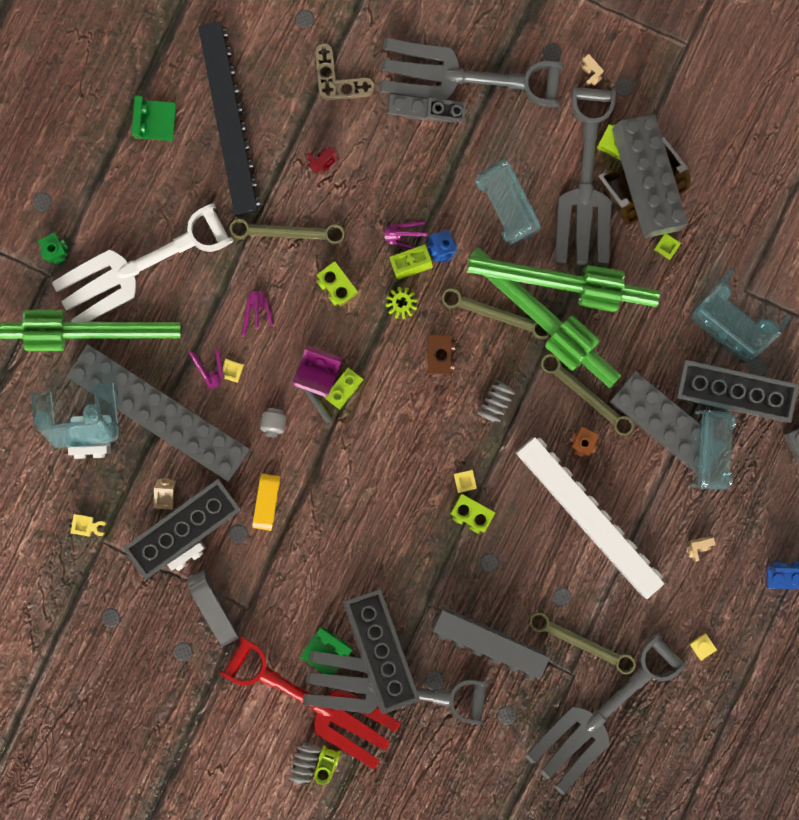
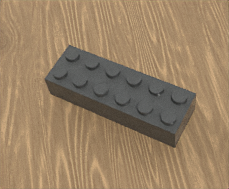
(649, 176)
(736, 391)
(660, 419)
(182, 529)
(490, 642)
(381, 651)

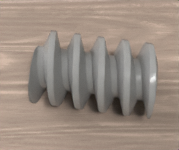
(496, 402)
(304, 764)

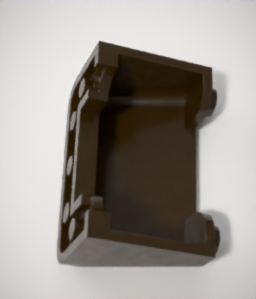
(618, 189)

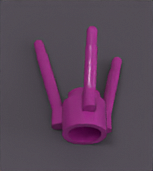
(393, 233)
(256, 299)
(211, 378)

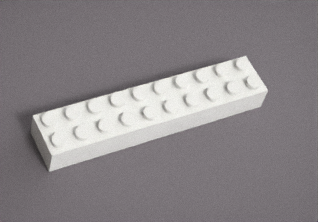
(590, 518)

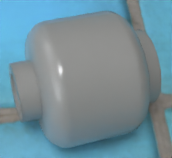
(273, 422)

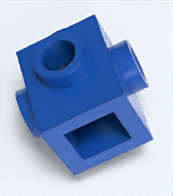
(441, 246)

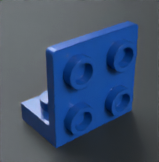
(783, 576)

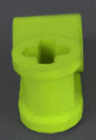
(327, 761)

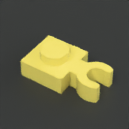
(84, 525)

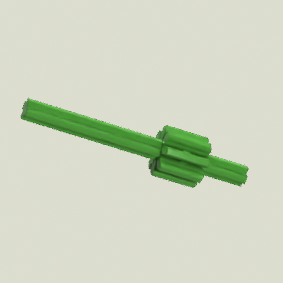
(596, 289)
(47, 330)
(569, 341)

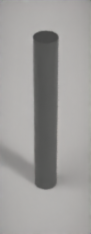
(319, 406)

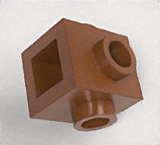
(590, 438)

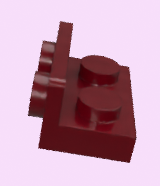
(325, 160)

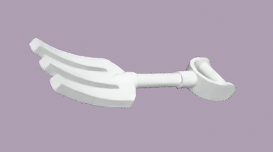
(124, 272)

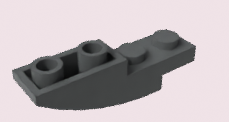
(426, 109)

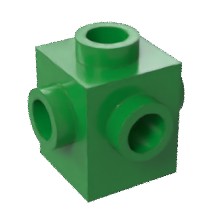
(48, 244)

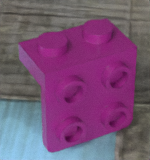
(317, 371)

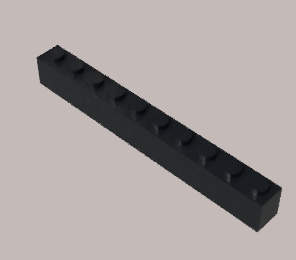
(228, 118)

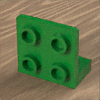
(153, 119)
(326, 642)

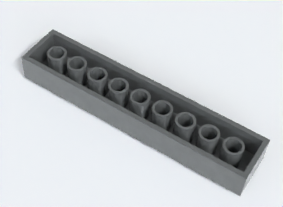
(161, 413)

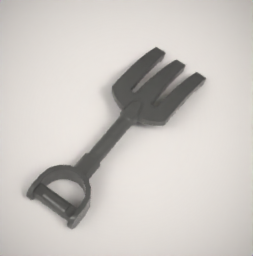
(450, 74)
(585, 196)
(363, 686)
(592, 723)

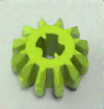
(404, 309)

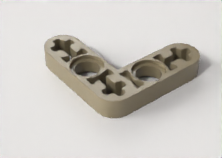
(336, 85)

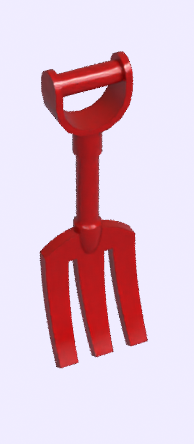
(323, 715)

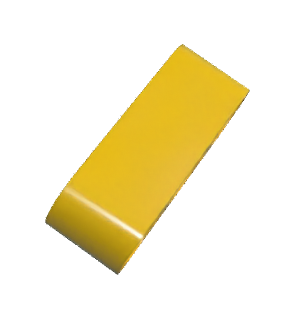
(266, 501)

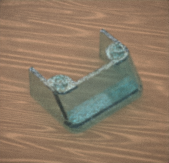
(509, 202)
(732, 326)
(99, 421)
(715, 450)

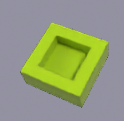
(667, 246)

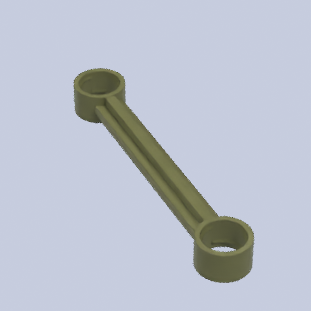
(287, 231)
(494, 313)
(587, 395)
(582, 643)

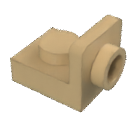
(591, 67)
(164, 493)
(702, 544)

